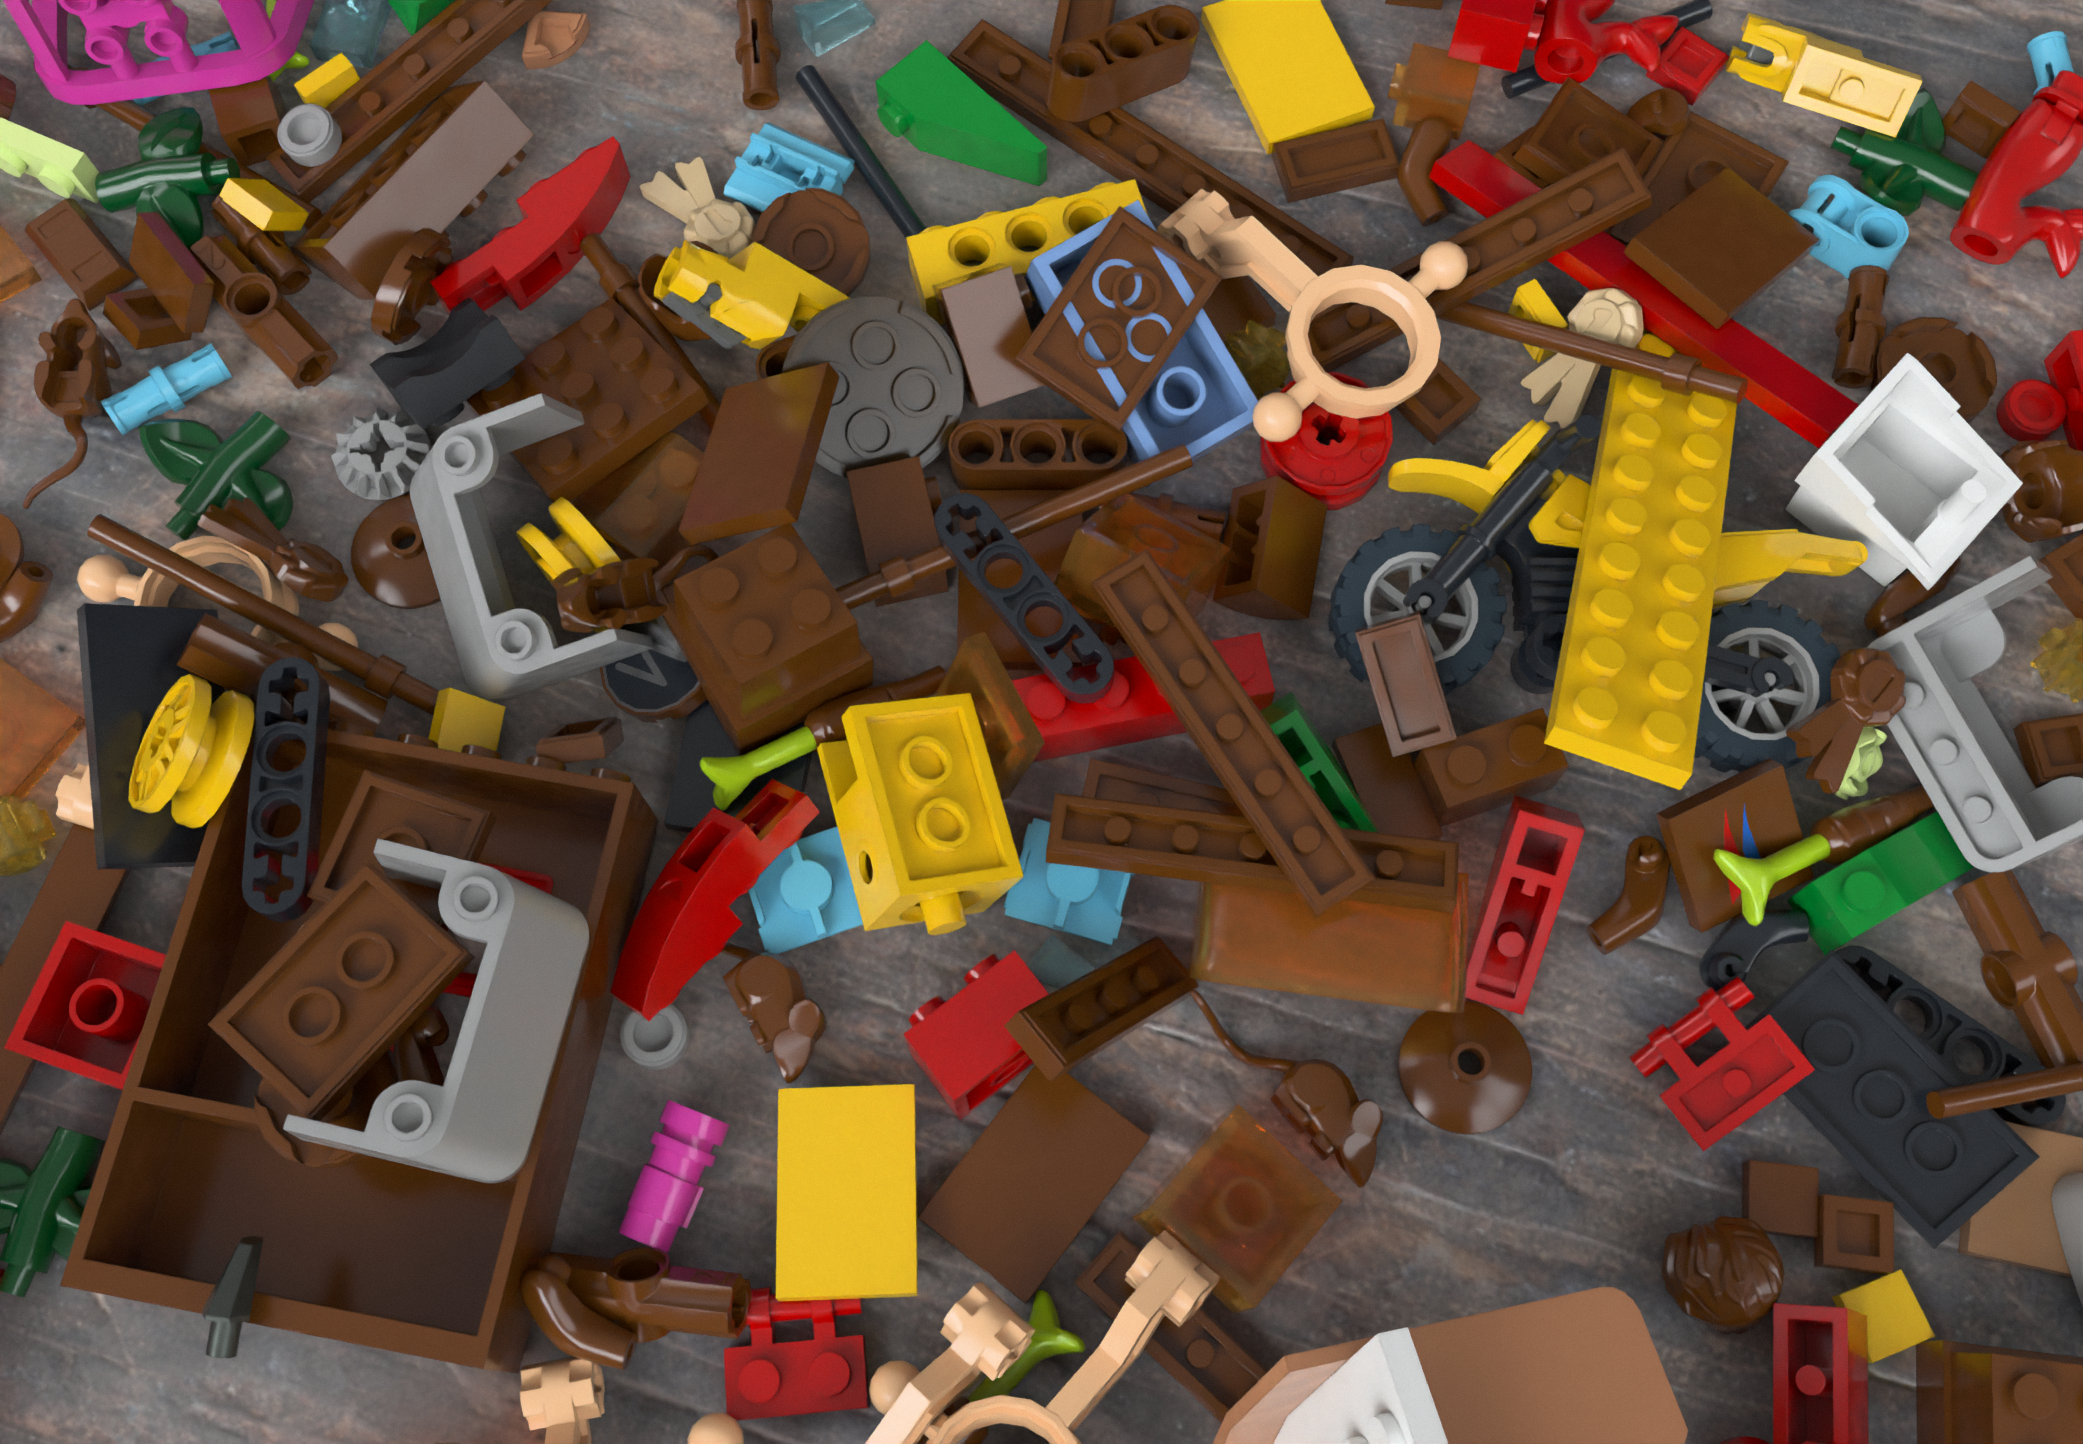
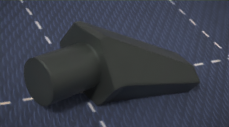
(232, 1299)

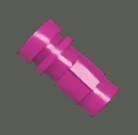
(669, 1181)

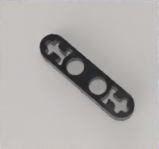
(1029, 593)
(276, 788)
(1948, 1024)

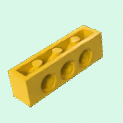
(997, 237)

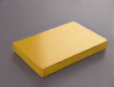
(1287, 67)
(846, 1193)

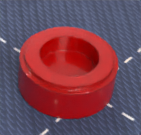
(2031, 410)

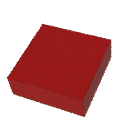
(1688, 65)

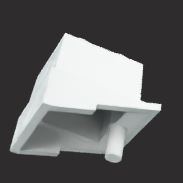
(1904, 479)

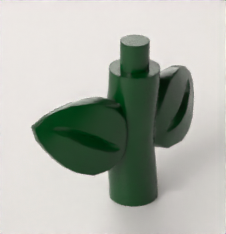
(1911, 164)
(168, 174)
(218, 469)
(43, 1206)

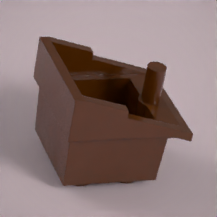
(766, 636)
(1997, 1395)

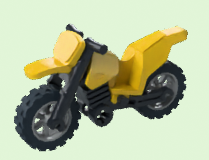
(1536, 525)

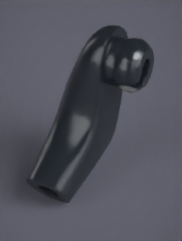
(1741, 944)

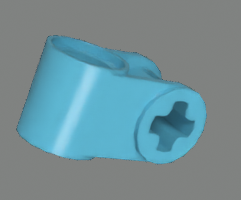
(1851, 227)

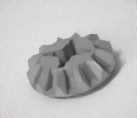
(360, 472)

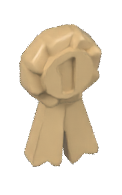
(712, 221)
(1600, 314)

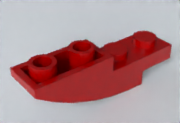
(545, 245)
(688, 906)

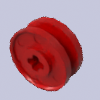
(1335, 472)

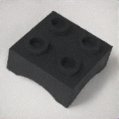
(451, 366)

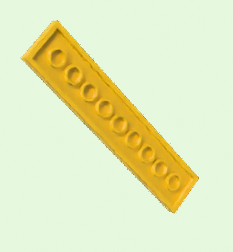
(1645, 580)

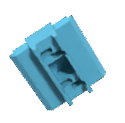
(782, 164)
(805, 894)
(1066, 896)

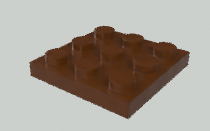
(617, 381)

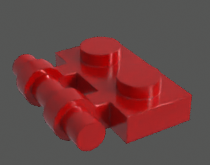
(1736, 1079)
(797, 1375)

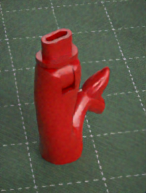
(1576, 47)
(2025, 159)

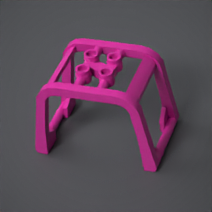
(263, 42)

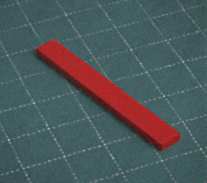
(1599, 262)

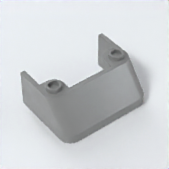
(498, 646)
(1956, 740)
(509, 1037)

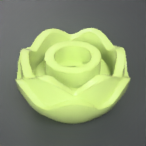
(1864, 762)

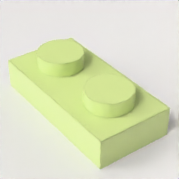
(52, 162)

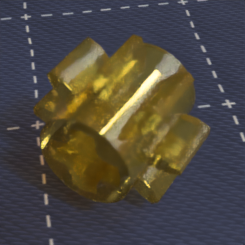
(1259, 357)
(2063, 660)
(22, 835)

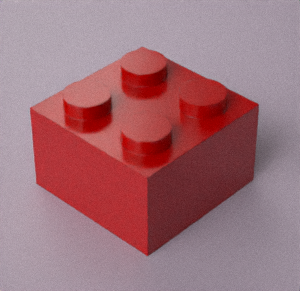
(88, 1005)
(964, 1039)

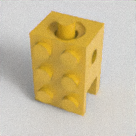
(919, 813)

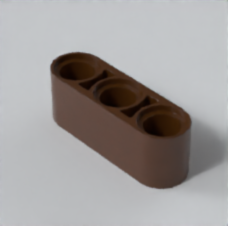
(1121, 63)
(1014, 439)

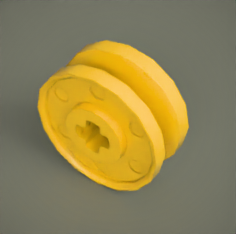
(575, 547)
(191, 752)

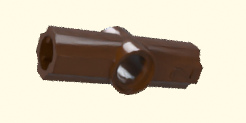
(278, 328)
(239, 660)
(2025, 966)
(653, 1297)

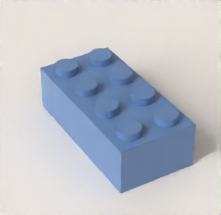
(1198, 391)

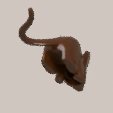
(73, 380)
(618, 591)
(776, 1002)
(1317, 1100)

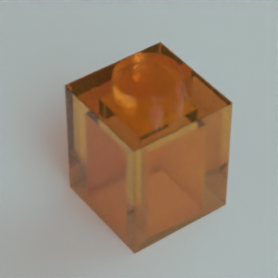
(1433, 87)

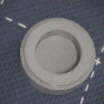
(309, 135)
(657, 1042)

